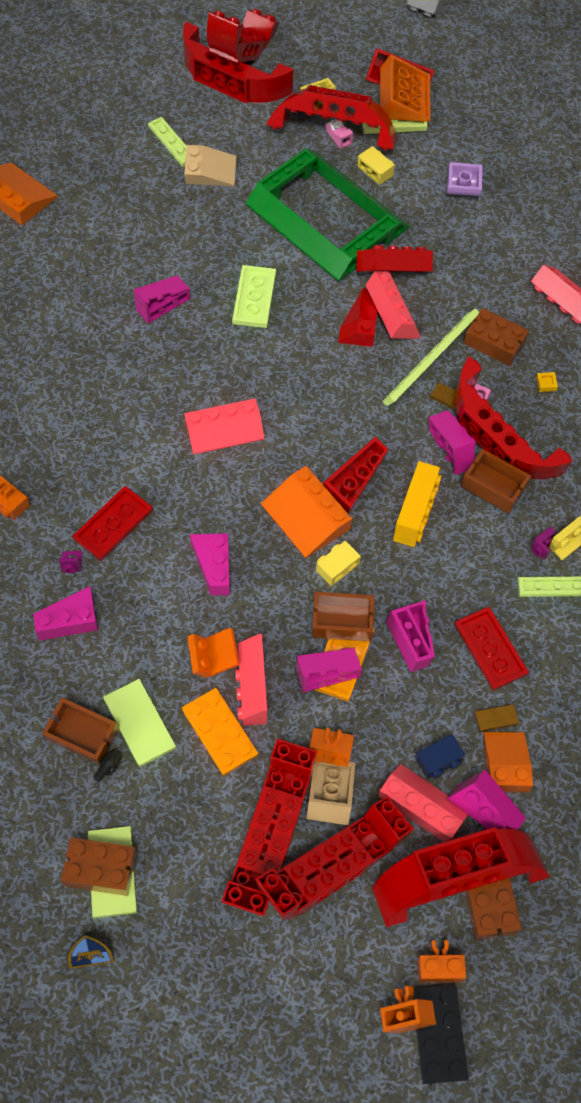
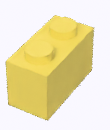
(376, 165)
(337, 563)

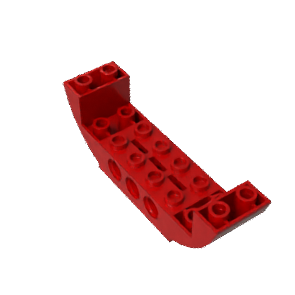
(238, 40)
(233, 78)
(365, 110)
(496, 435)
(271, 825)
(335, 861)
(456, 868)

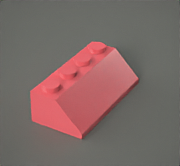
(559, 290)
(391, 306)
(224, 426)
(252, 682)
(423, 803)

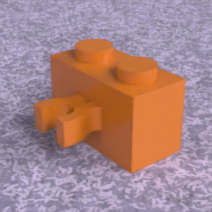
(11, 500)
(332, 746)
(441, 967)
(408, 1013)

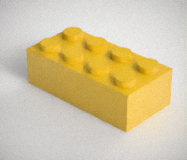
(417, 504)

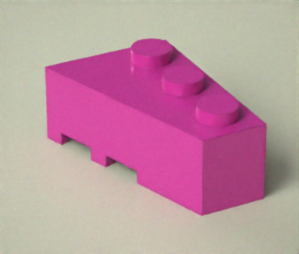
(160, 297)
(454, 440)
(213, 560)
(67, 616)
(412, 635)
(327, 668)
(486, 802)

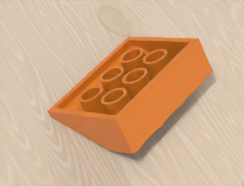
(404, 91)
(21, 194)
(307, 512)

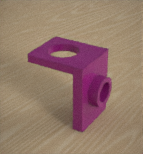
(71, 565)

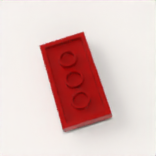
(112, 523)
(491, 648)

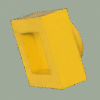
(546, 382)

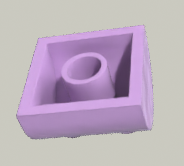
(464, 179)

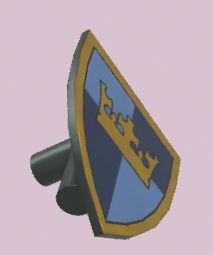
(89, 951)

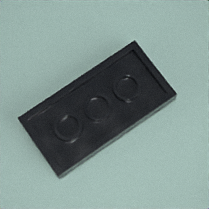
(442, 1044)

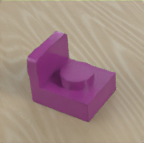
(541, 543)

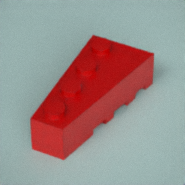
(395, 259)
(353, 477)

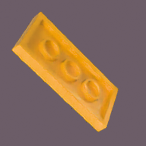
(344, 689)
(219, 731)

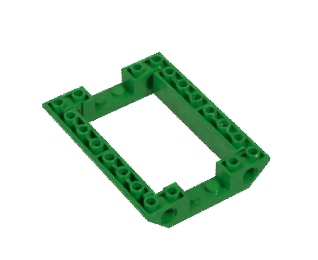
(335, 261)

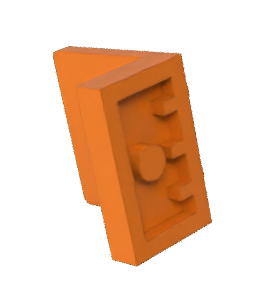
(213, 654)

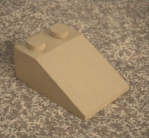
(209, 166)
(331, 793)

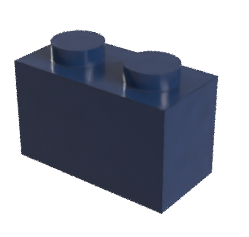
(440, 756)

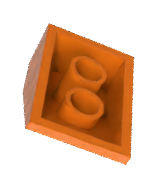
(508, 760)

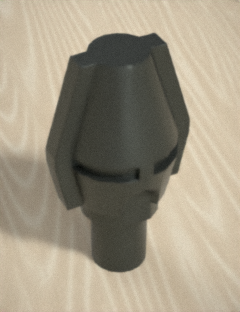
(108, 764)

